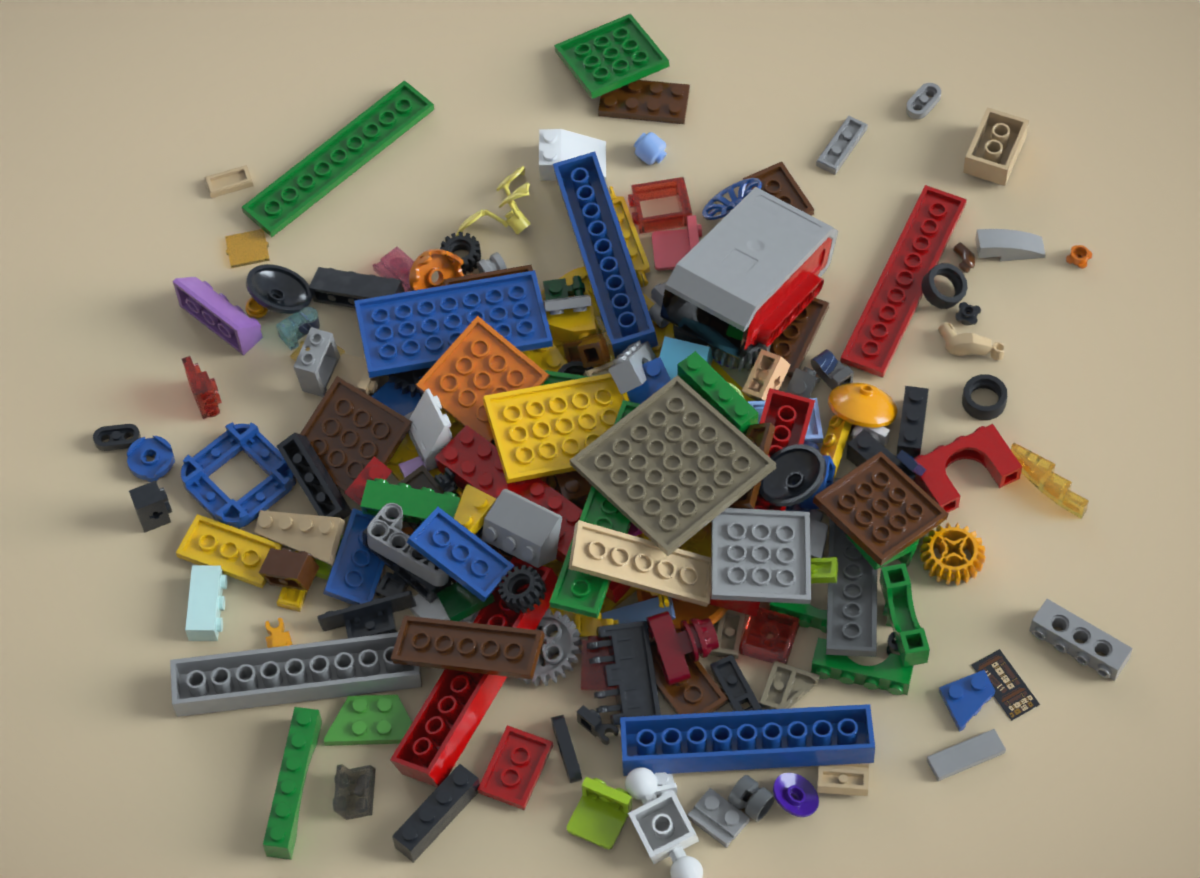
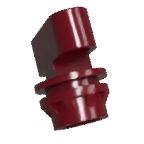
(696, 639)

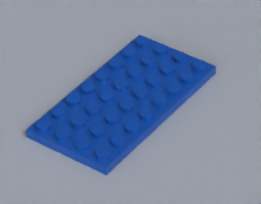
(419, 326)

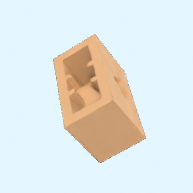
(766, 373)

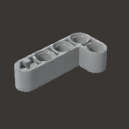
(394, 537)

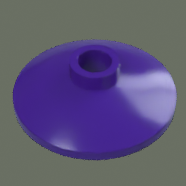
(795, 794)

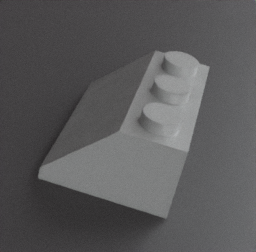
(522, 529)

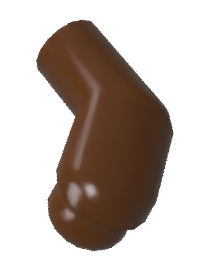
(967, 257)

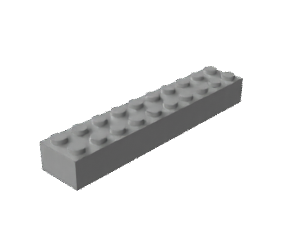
(288, 675)

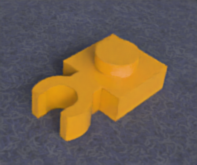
(278, 636)

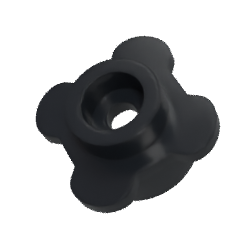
(968, 319)

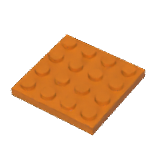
(478, 366)

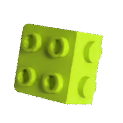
(600, 813)

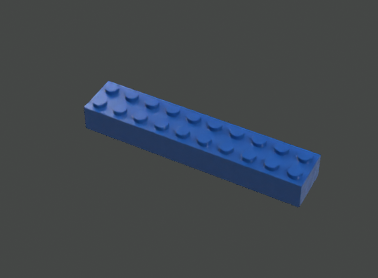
(604, 252)
(748, 739)

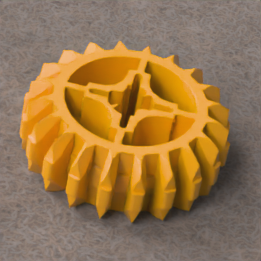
(953, 562)

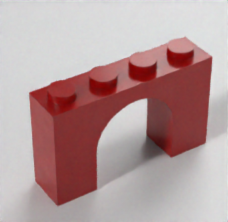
(983, 446)

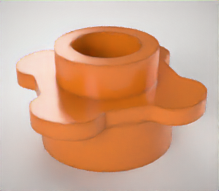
(1081, 251)

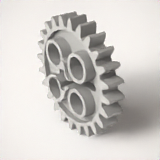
(564, 643)

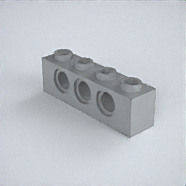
(1074, 628)

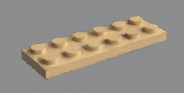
(640, 563)

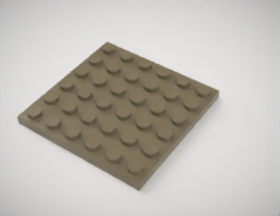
(672, 465)

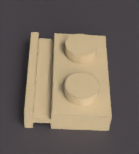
(844, 779)

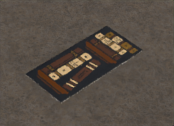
(1009, 687)

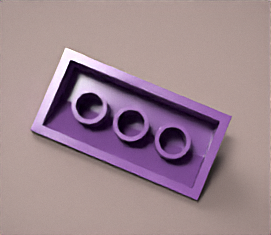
(217, 313)

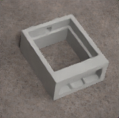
(316, 365)

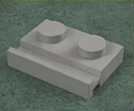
(557, 306)
(718, 817)

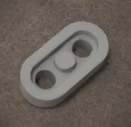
(920, 104)

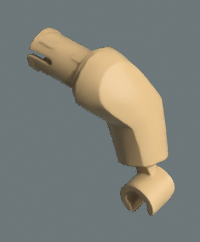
(969, 343)

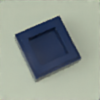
(911, 463)

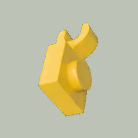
(588, 625)

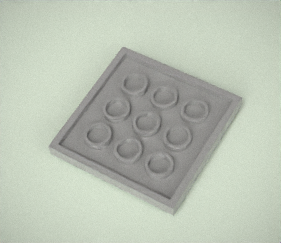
(761, 556)

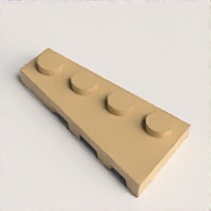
(302, 532)

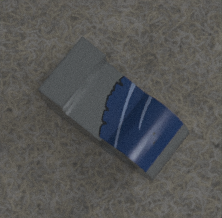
(831, 369)

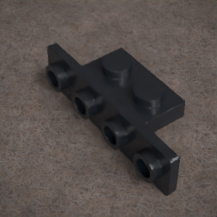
(369, 617)

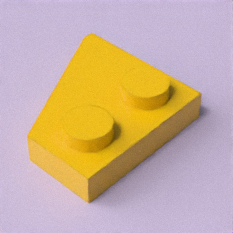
(473, 508)

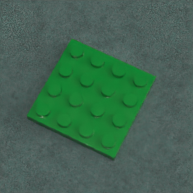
(611, 56)

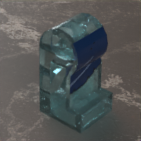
(297, 326)

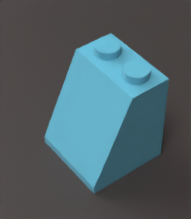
(676, 350)

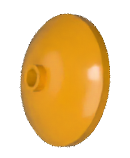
(862, 405)

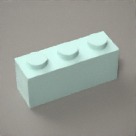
(205, 603)

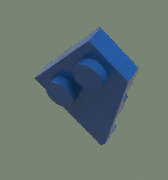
(967, 697)

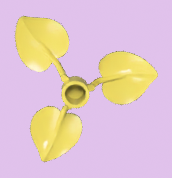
(515, 217)

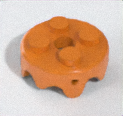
(444, 262)

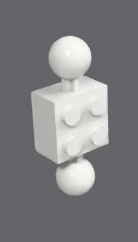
(662, 824)

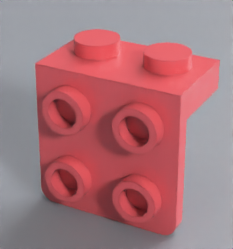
(673, 245)

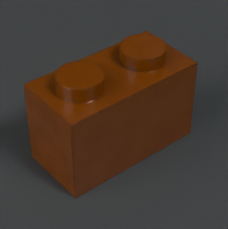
(289, 569)

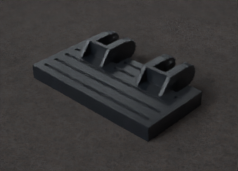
(630, 671)

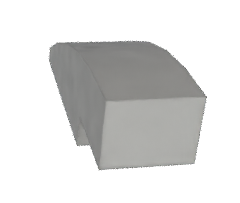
(1008, 244)

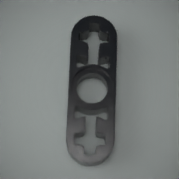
(566, 748)

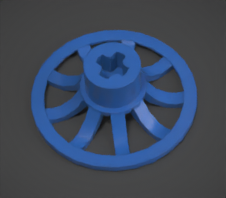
(727, 205)

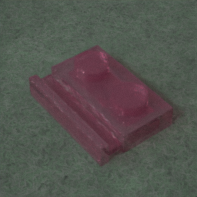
(395, 265)

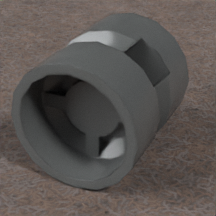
(759, 802)

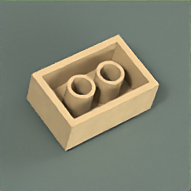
(996, 146)

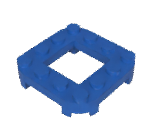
(237, 437)

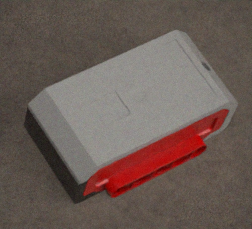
(749, 275)

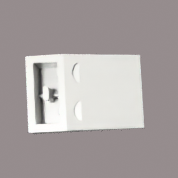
(429, 429)

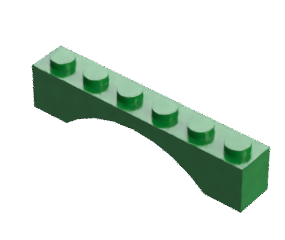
(285, 808)

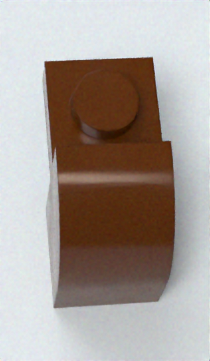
(589, 350)

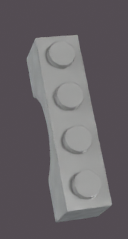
(628, 368)

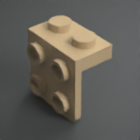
(355, 372)

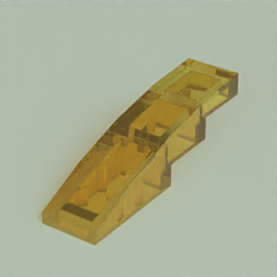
(1042, 476)

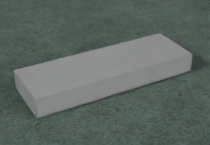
(841, 145)
(966, 755)

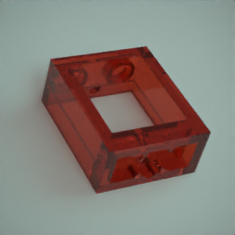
(656, 190)

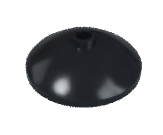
(278, 289)
(796, 477)

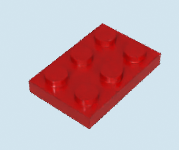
(515, 767)

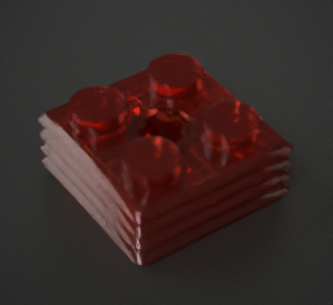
(772, 649)

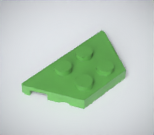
(369, 721)

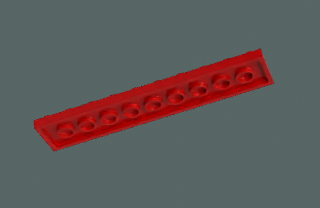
(899, 285)

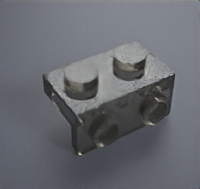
(354, 791)

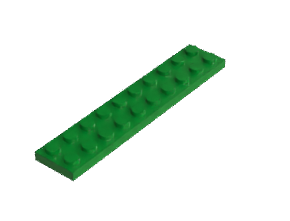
(337, 158)
(577, 590)

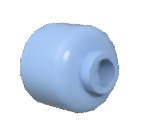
(650, 148)

